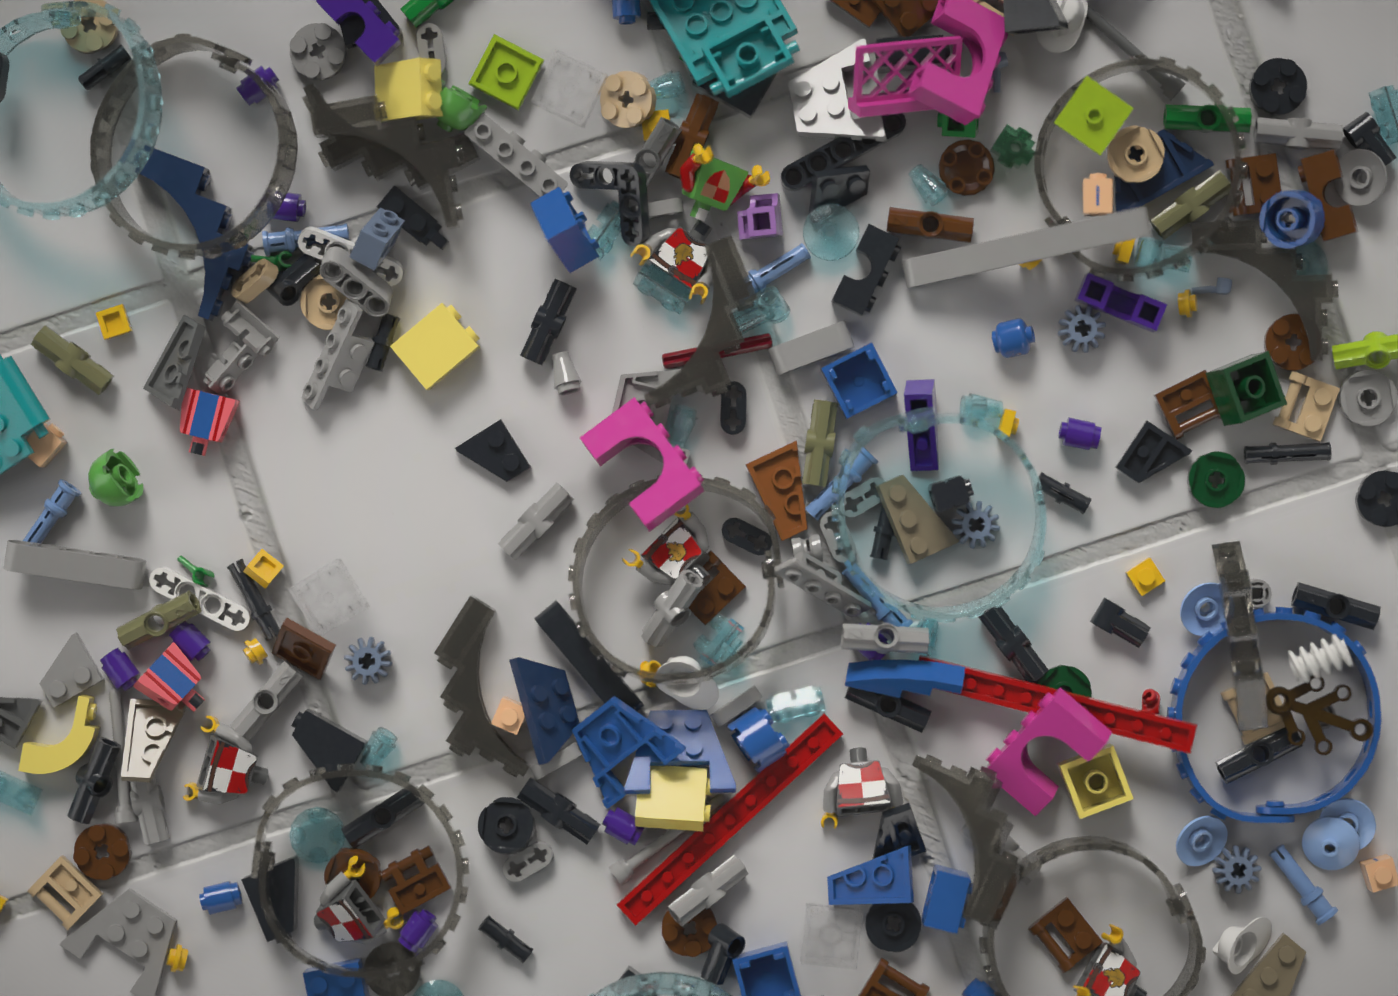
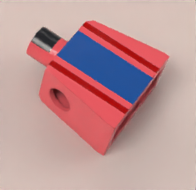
(205, 418)
(171, 680)

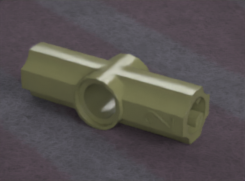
(1191, 205)
(72, 360)
(819, 443)
(145, 627)

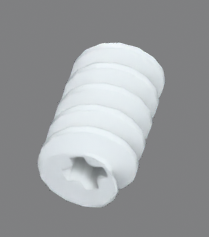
(1319, 659)

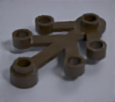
(1313, 712)

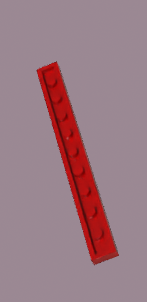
(1117, 718)
(729, 819)

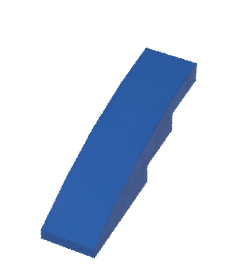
(915, 676)

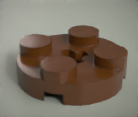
(1280, 352)
(86, 855)
(372, 875)
(690, 944)

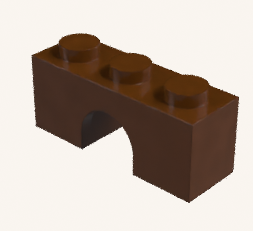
(1318, 173)

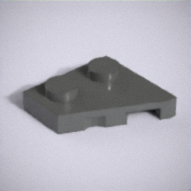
(16, 717)

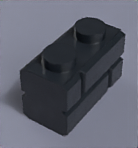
(950, 493)

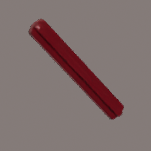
(750, 344)

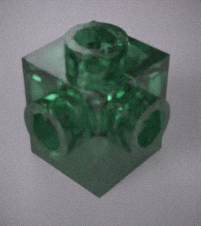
(1003, 149)

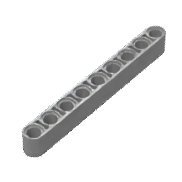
(1026, 247)

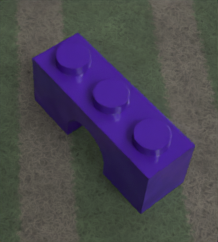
(378, 38)
(1120, 303)

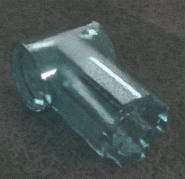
(1155, 250)
(768, 307)

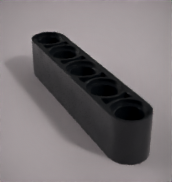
(832, 160)
(565, 635)

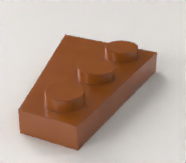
(780, 488)

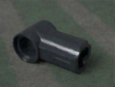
(1365, 134)
(289, 283)
(1115, 620)
(725, 946)

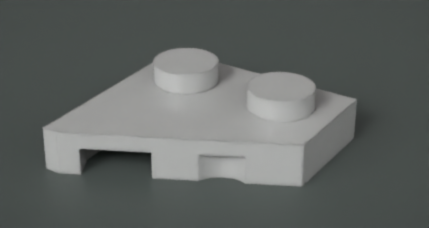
(70, 672)

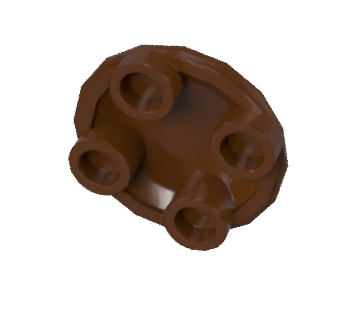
(966, 167)

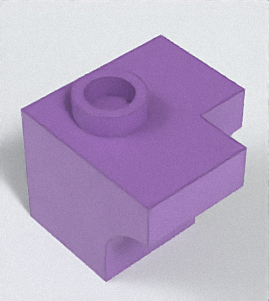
(761, 218)

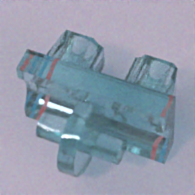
(723, 645)

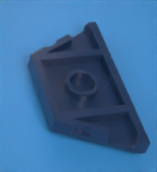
(1178, 166)
(546, 705)

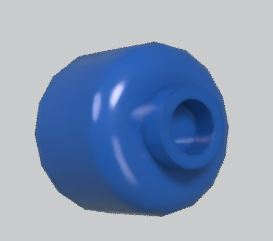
(1013, 338)

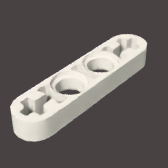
(320, 235)
(202, 594)

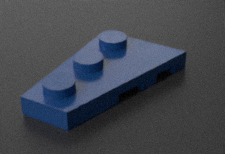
(875, 881)

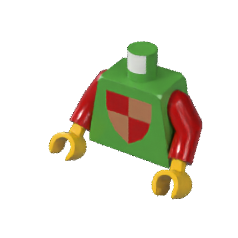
(716, 182)

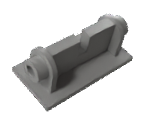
(258, 335)
(223, 377)

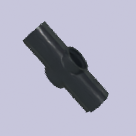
(548, 322)
(1352, 611)
(1013, 644)
(905, 711)
(1243, 762)
(94, 780)
(558, 810)
(367, 826)

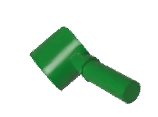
(275, 260)
(197, 572)

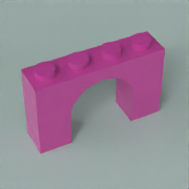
(984, 36)
(634, 426)
(1060, 718)

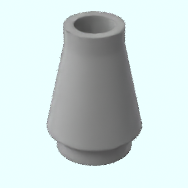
(565, 375)

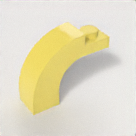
(45, 758)

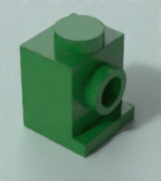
(955, 129)

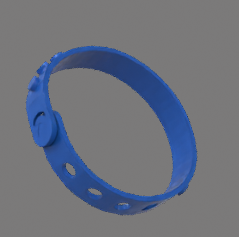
(1274, 810)

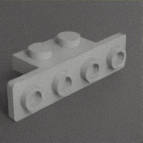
(512, 155)
(341, 357)
(822, 583)

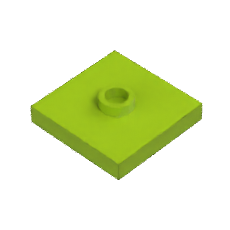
(506, 72)
(1093, 115)

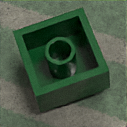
(1246, 388)

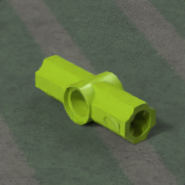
(1374, 351)

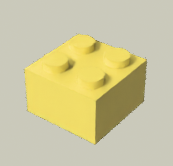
(1095, 783)

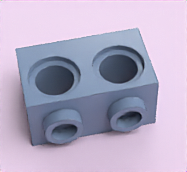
(377, 238)

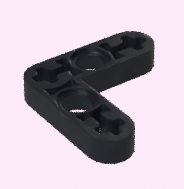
(622, 183)

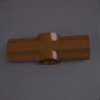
(693, 132)
(949, 226)

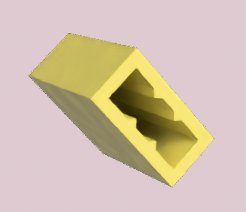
(410, 88)
(436, 345)
(674, 799)

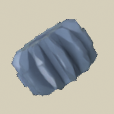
(1086, 320)
(976, 534)
(363, 652)
(1246, 870)

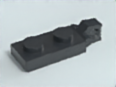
(417, 220)

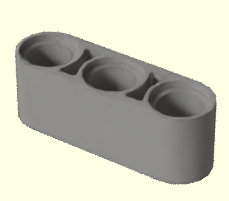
(361, 293)
(811, 347)

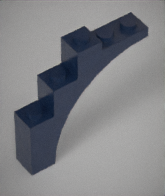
(209, 218)

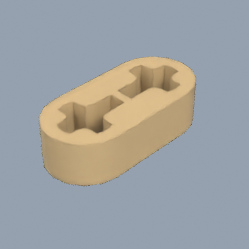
(254, 281)

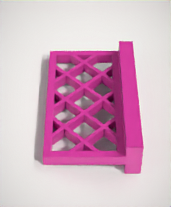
(897, 101)

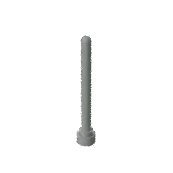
(124, 810)
(624, 869)

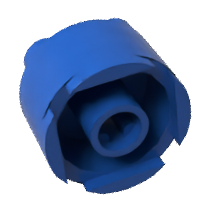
(1307, 213)
(758, 739)

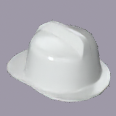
(1063, 40)
(695, 696)
(1242, 944)

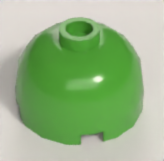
(458, 109)
(114, 479)

